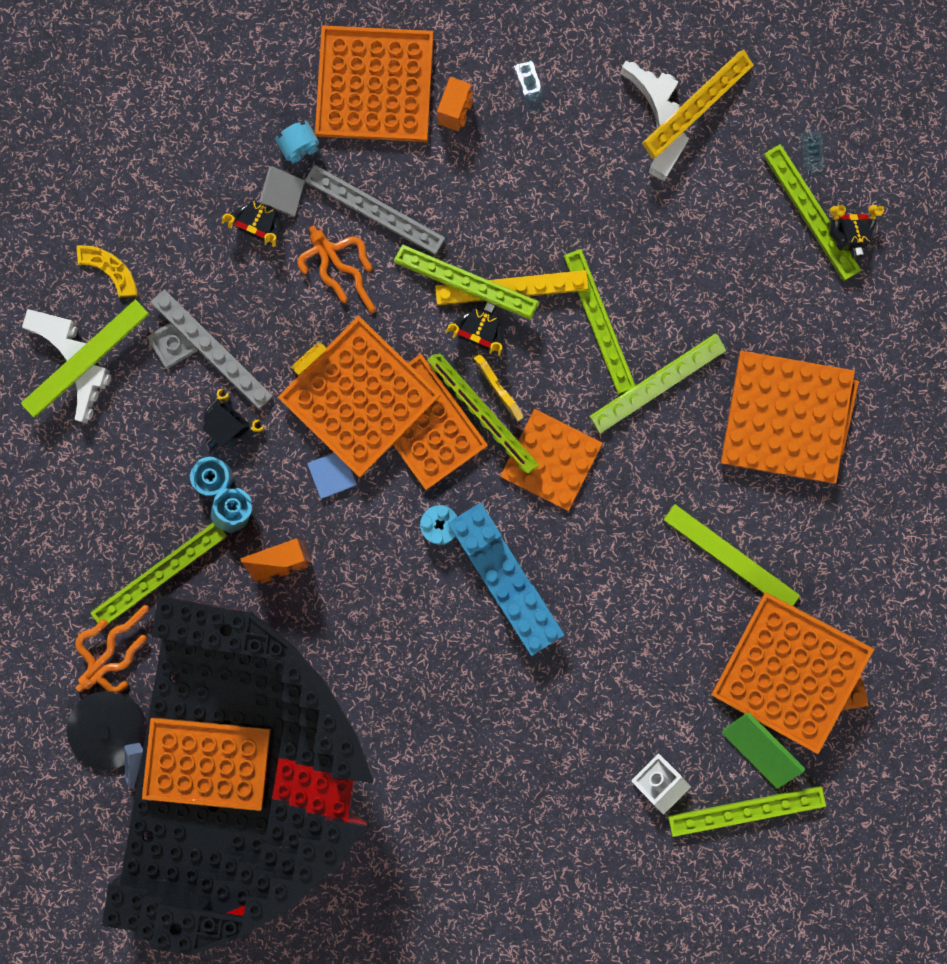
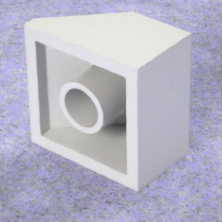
(661, 783)

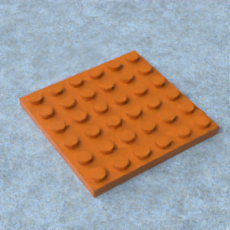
(374, 83)
(359, 396)
(787, 417)
(792, 672)

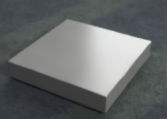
(281, 191)
(170, 345)

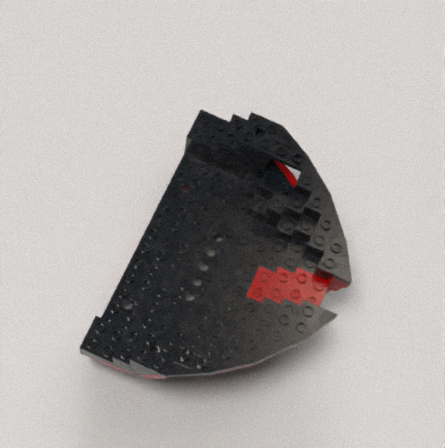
(235, 868)

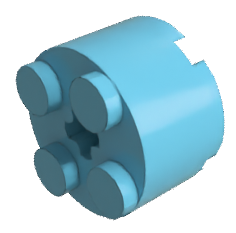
(297, 141)
(203, 470)
(222, 511)
(428, 524)

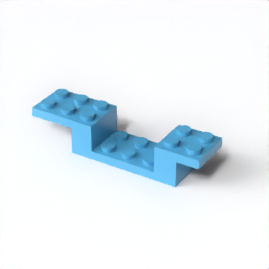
(505, 579)

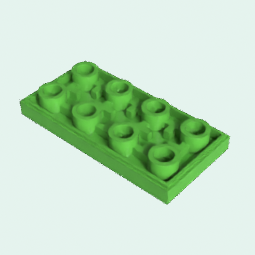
(763, 750)

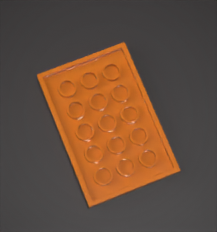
(440, 437)
(206, 764)

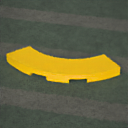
(112, 266)
(502, 394)

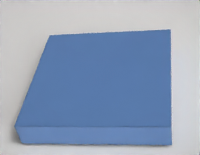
(331, 475)

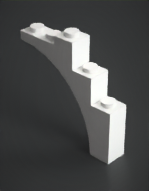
(658, 94)
(60, 334)

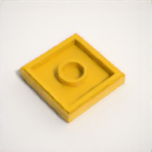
(308, 358)

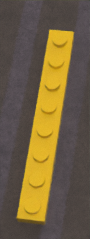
(697, 104)
(526, 285)

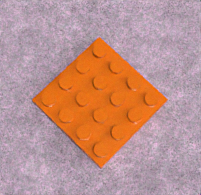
(562, 456)

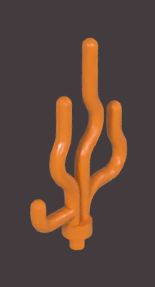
(324, 247)
(96, 670)

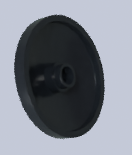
(102, 728)

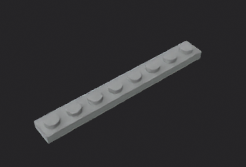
(375, 210)
(211, 349)

